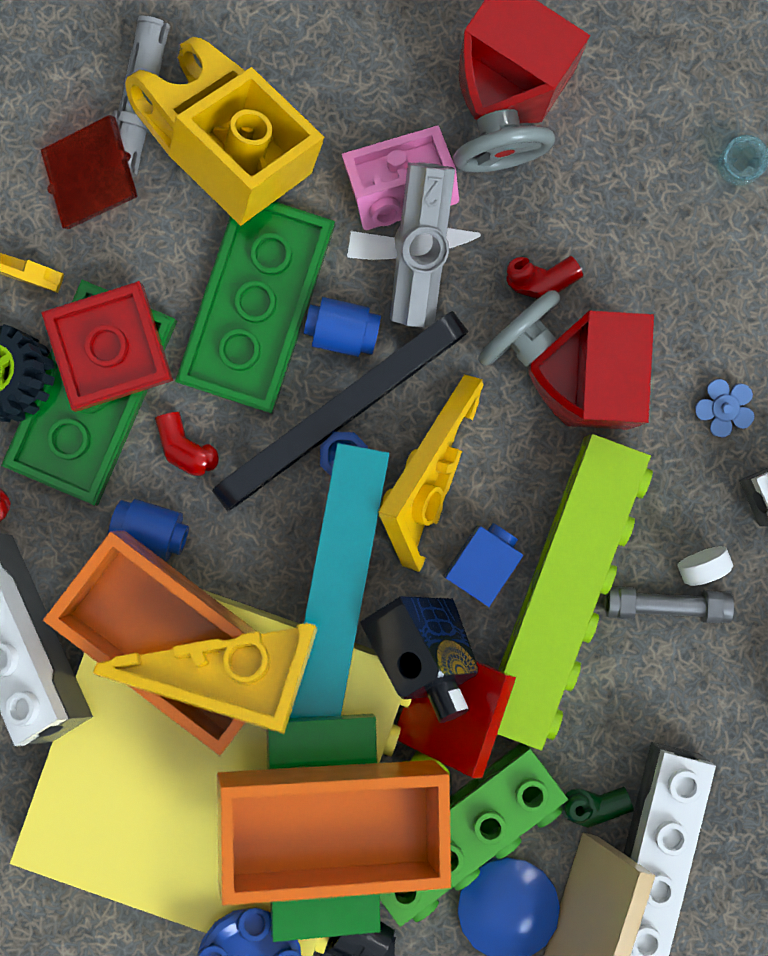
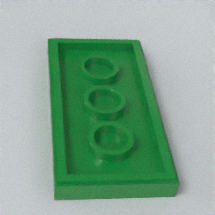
(256, 306)
(81, 447)
(314, 744)

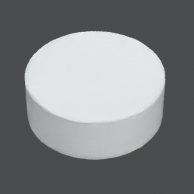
(705, 566)

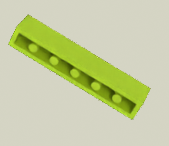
(567, 585)

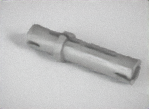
(145, 55)

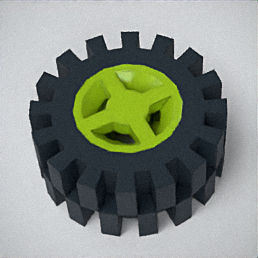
(25, 376)

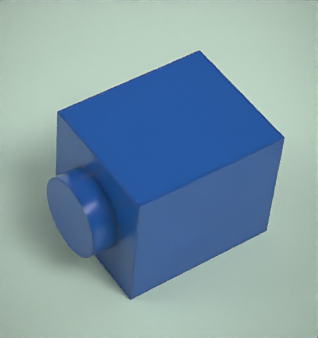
(484, 563)

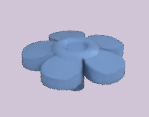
(725, 407)

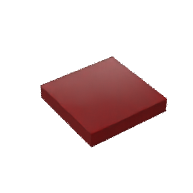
(107, 346)
(466, 740)

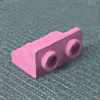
(380, 172)

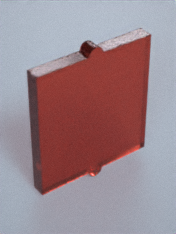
(89, 172)

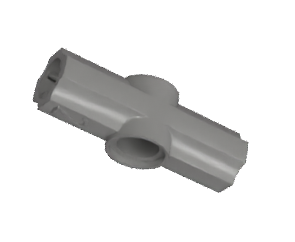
(423, 211)

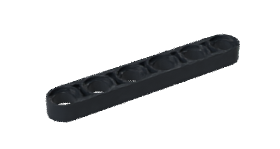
(340, 411)

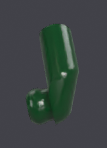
(593, 809)

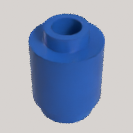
(342, 327)
(152, 526)

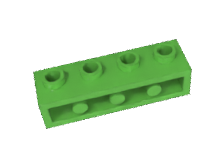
(487, 823)

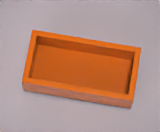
(142, 605)
(332, 831)

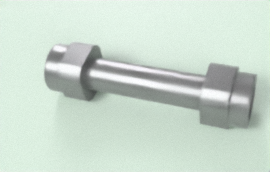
(710, 606)

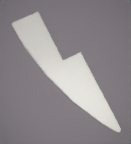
(383, 247)

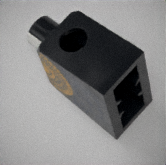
(424, 651)

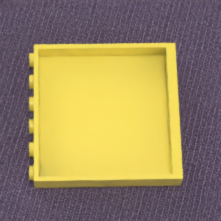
(135, 795)

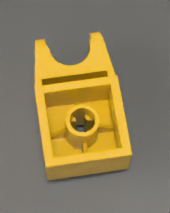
(227, 129)

